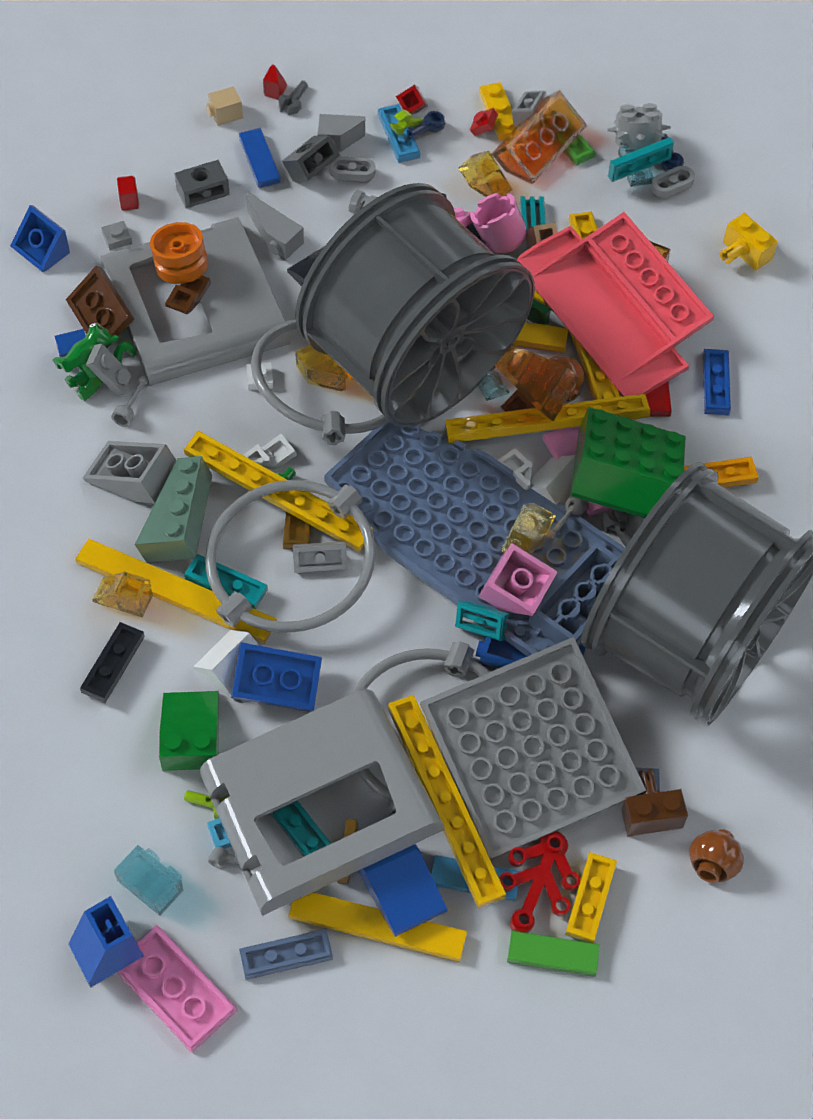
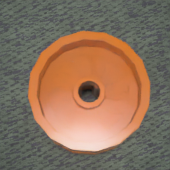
(179, 253)

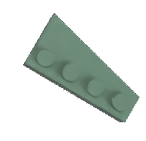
(178, 513)

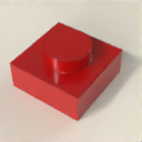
(483, 121)

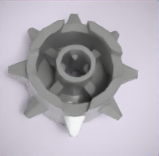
(638, 126)

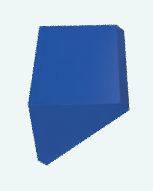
(40, 240)

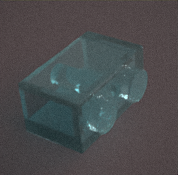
(149, 879)

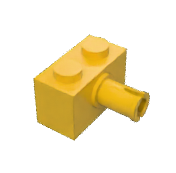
(749, 242)

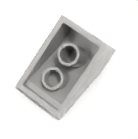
(132, 469)

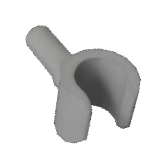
(219, 856)

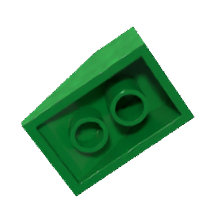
(188, 729)

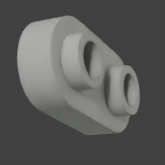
(352, 168)
(672, 181)

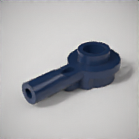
(433, 122)
(675, 161)

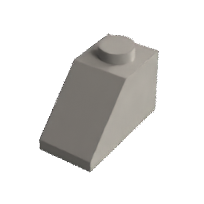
(342, 129)

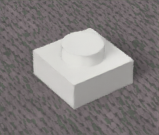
(267, 374)

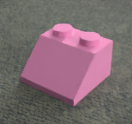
(518, 582)

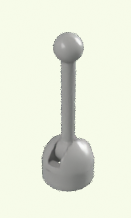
(124, 414)
(572, 509)

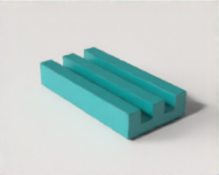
(532, 202)
(483, 610)

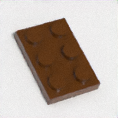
(100, 303)

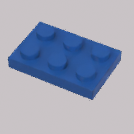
(276, 677)

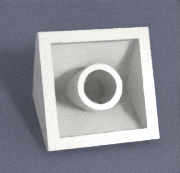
(555, 479)
(221, 661)

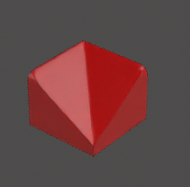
(273, 83)
(412, 99)
(128, 193)

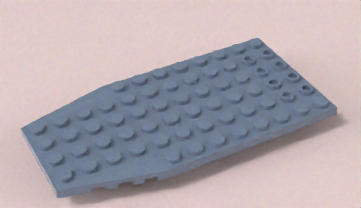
(448, 515)

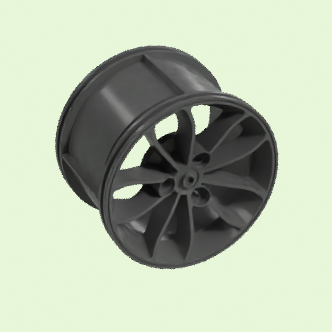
(413, 304)
(700, 592)

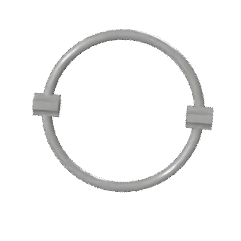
(332, 424)
(237, 608)
(457, 663)

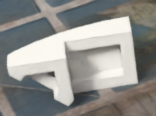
(273, 453)
(520, 466)

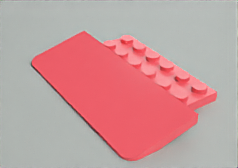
(618, 301)

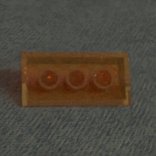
(540, 138)

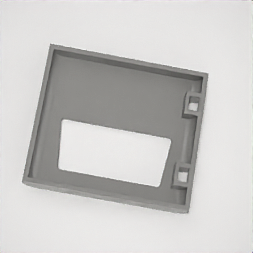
(236, 306)
(300, 761)

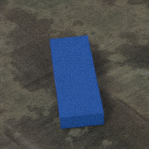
(259, 158)
(716, 382)

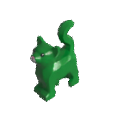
(78, 357)

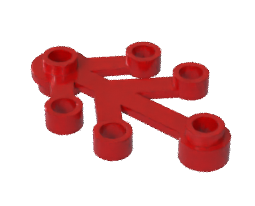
(540, 877)

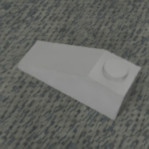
(277, 230)

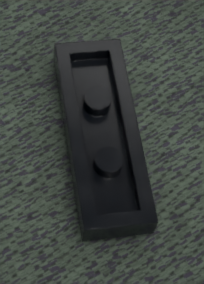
(112, 662)

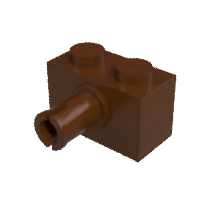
(653, 809)

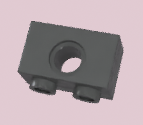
(310, 158)
(202, 183)

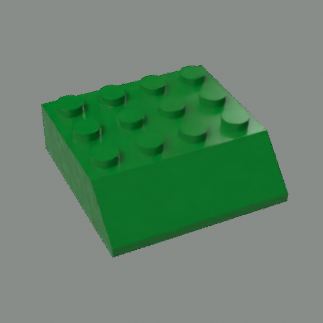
(625, 462)

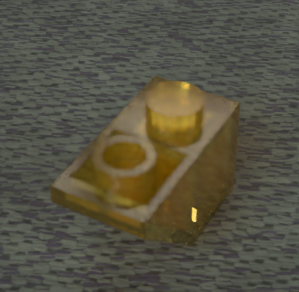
(485, 175)
(320, 369)
(529, 528)
(125, 593)

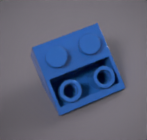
(103, 942)

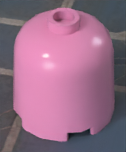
(500, 223)

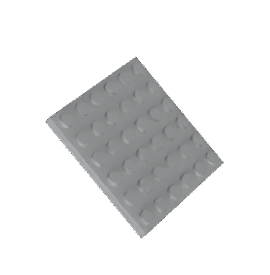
(532, 747)

